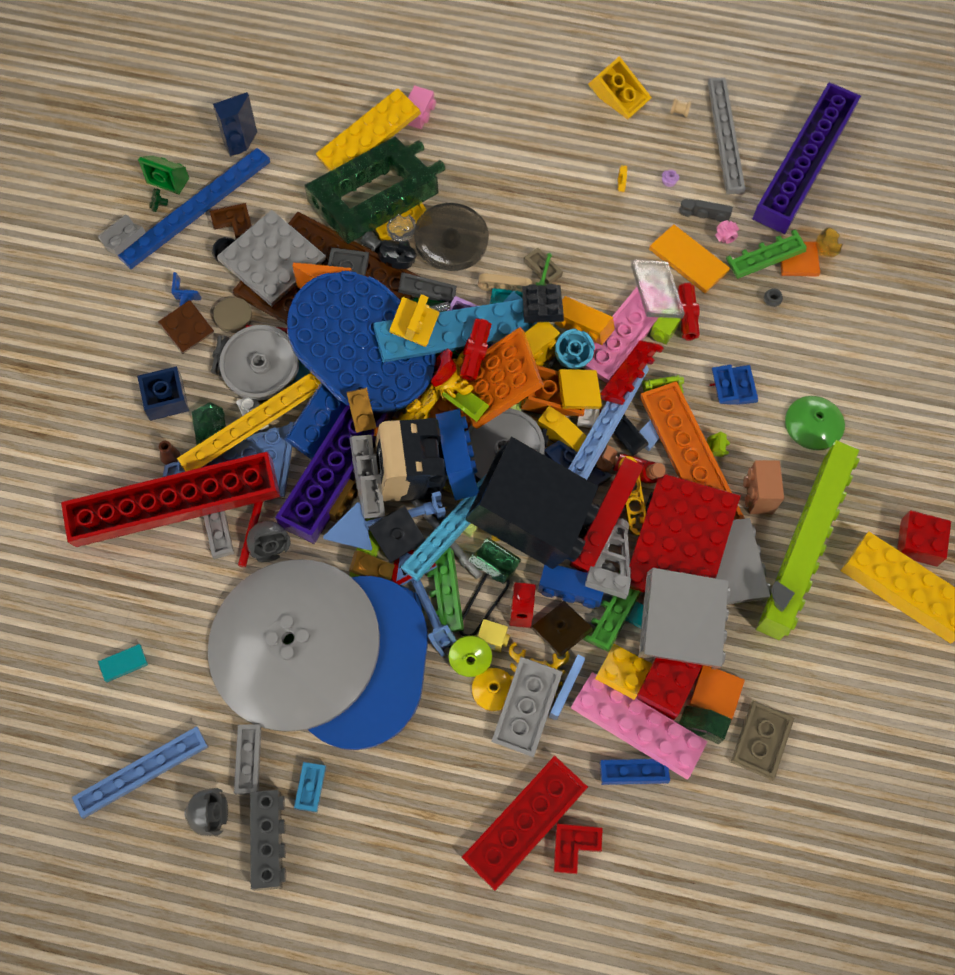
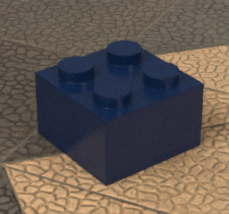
(163, 393)

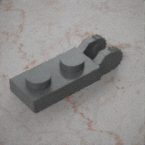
(705, 209)

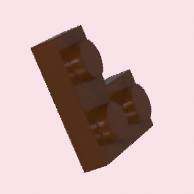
(232, 216)

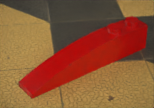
(608, 514)

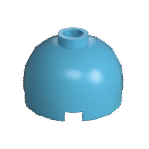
(574, 349)

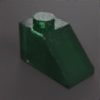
(705, 723)

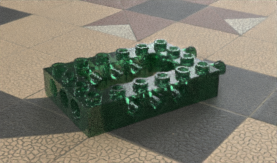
(417, 186)

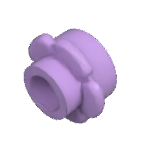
(670, 178)

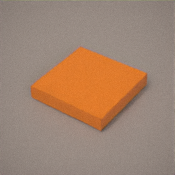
(803, 264)
(717, 691)

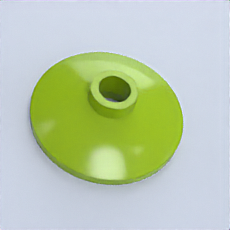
(470, 647)

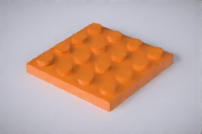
(505, 376)

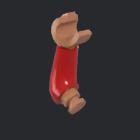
(650, 472)

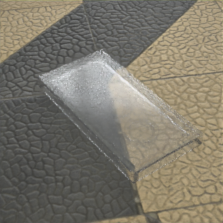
(657, 289)

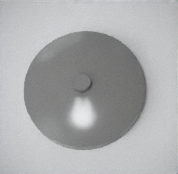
(258, 362)
(493, 435)

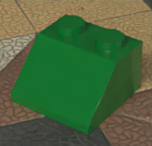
(164, 173)

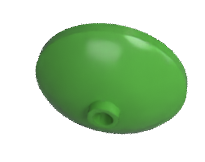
(810, 430)

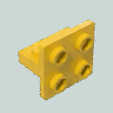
(414, 320)

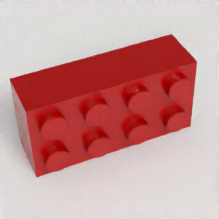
(668, 685)

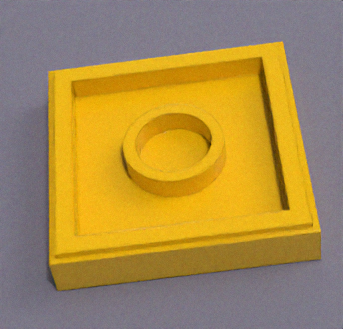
(579, 389)

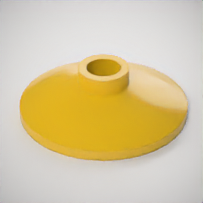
(482, 693)

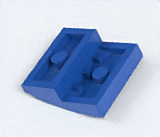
(735, 385)

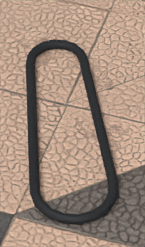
(491, 609)

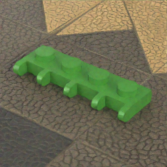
(767, 255)
(447, 591)
(612, 620)

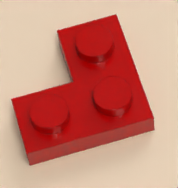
(571, 840)

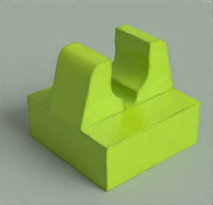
(718, 444)

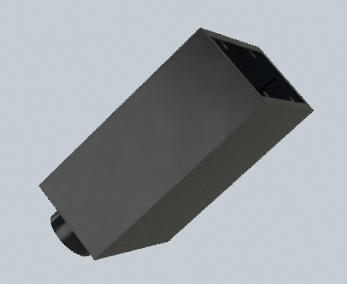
(534, 504)

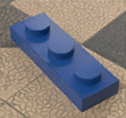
(633, 772)

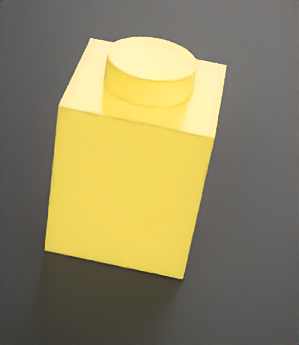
(494, 634)

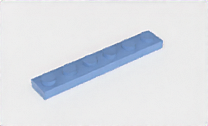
(139, 772)

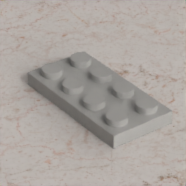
(527, 706)

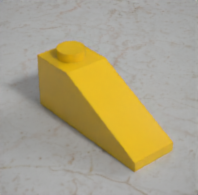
(561, 429)

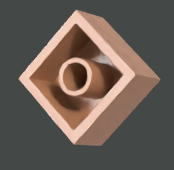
(764, 487)

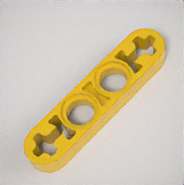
(636, 495)

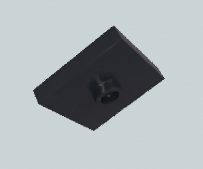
(397, 533)

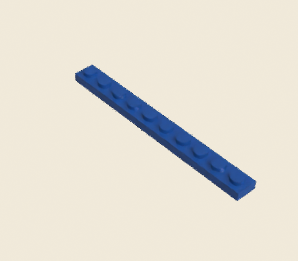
(194, 208)

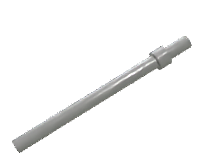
(463, 558)

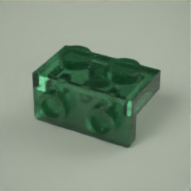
(207, 421)
(495, 560)

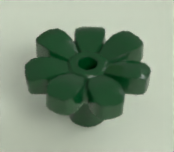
(156, 200)

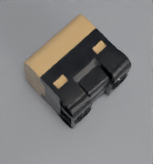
(410, 459)

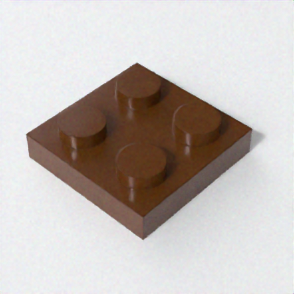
(186, 326)

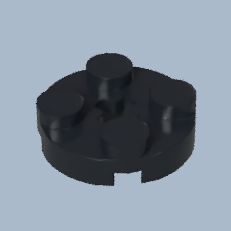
(399, 254)

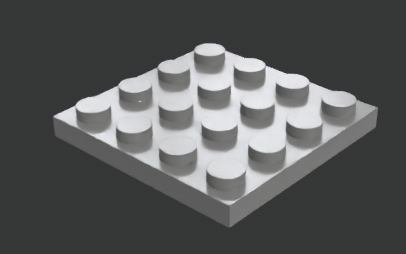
(266, 257)

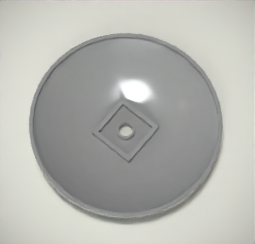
(316, 673)

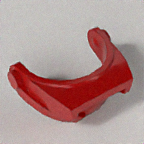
(445, 366)

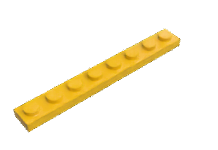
(249, 423)

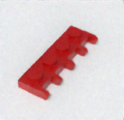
(629, 371)

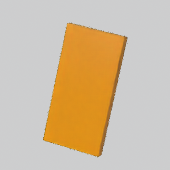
(689, 258)

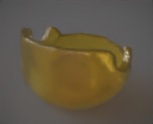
(828, 243)

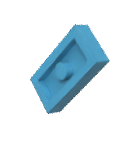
(310, 787)

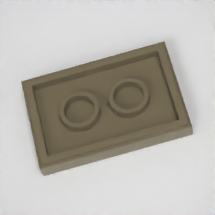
(762, 740)

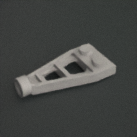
(606, 580)

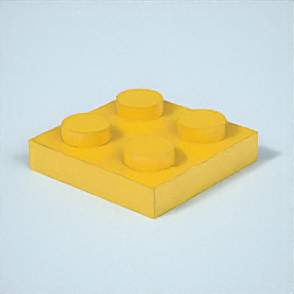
(623, 671)

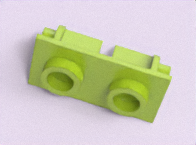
(655, 383)

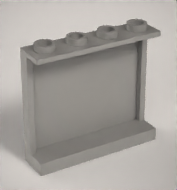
(743, 565)
(684, 618)

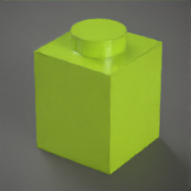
(664, 329)

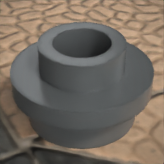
(773, 293)

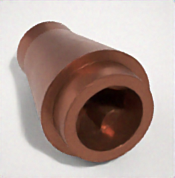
(168, 452)

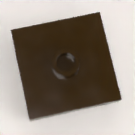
(562, 628)

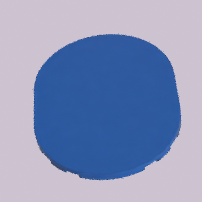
(337, 342)
(398, 675)

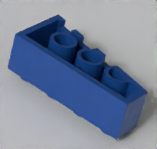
(458, 454)

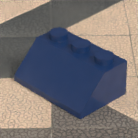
(236, 123)

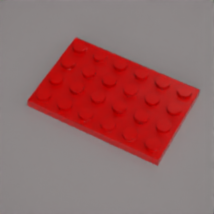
(683, 530)

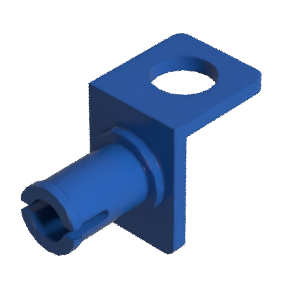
(183, 295)

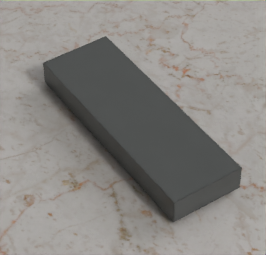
(433, 289)

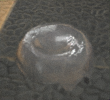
(401, 228)

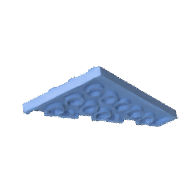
(269, 441)

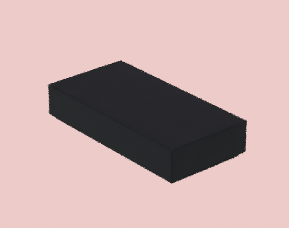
(630, 436)

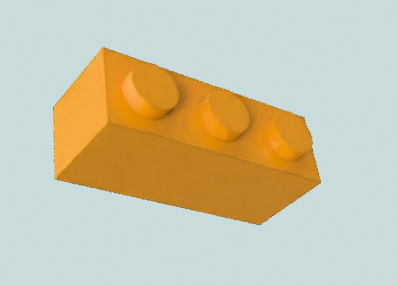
(586, 319)

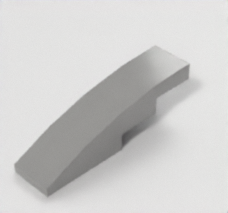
(367, 476)

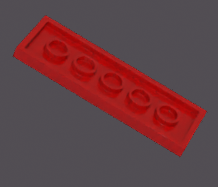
(524, 823)

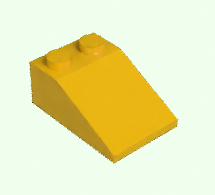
(620, 88)

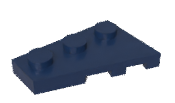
(565, 455)

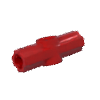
(689, 322)
(475, 349)

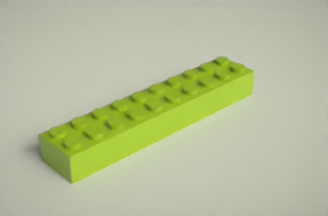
(809, 538)

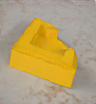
(622, 177)

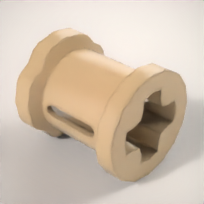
(680, 107)

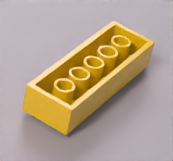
(904, 584)

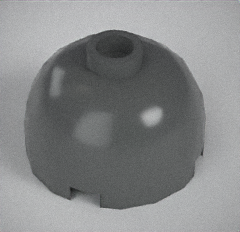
(267, 541)
(207, 812)

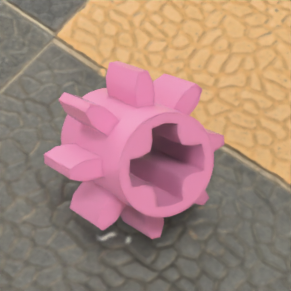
(727, 232)

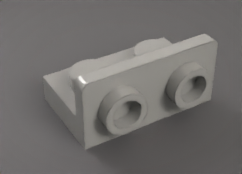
(121, 235)

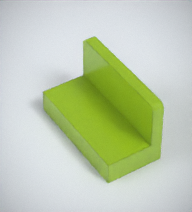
(469, 404)

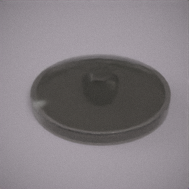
(451, 236)

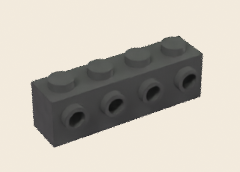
(266, 840)

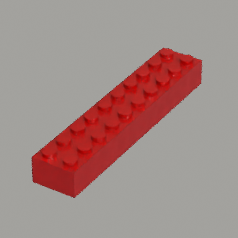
(170, 499)

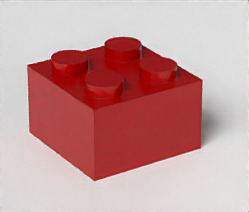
(924, 538)

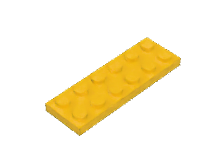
(370, 130)

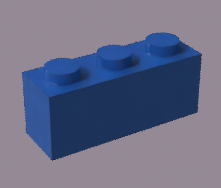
(569, 586)

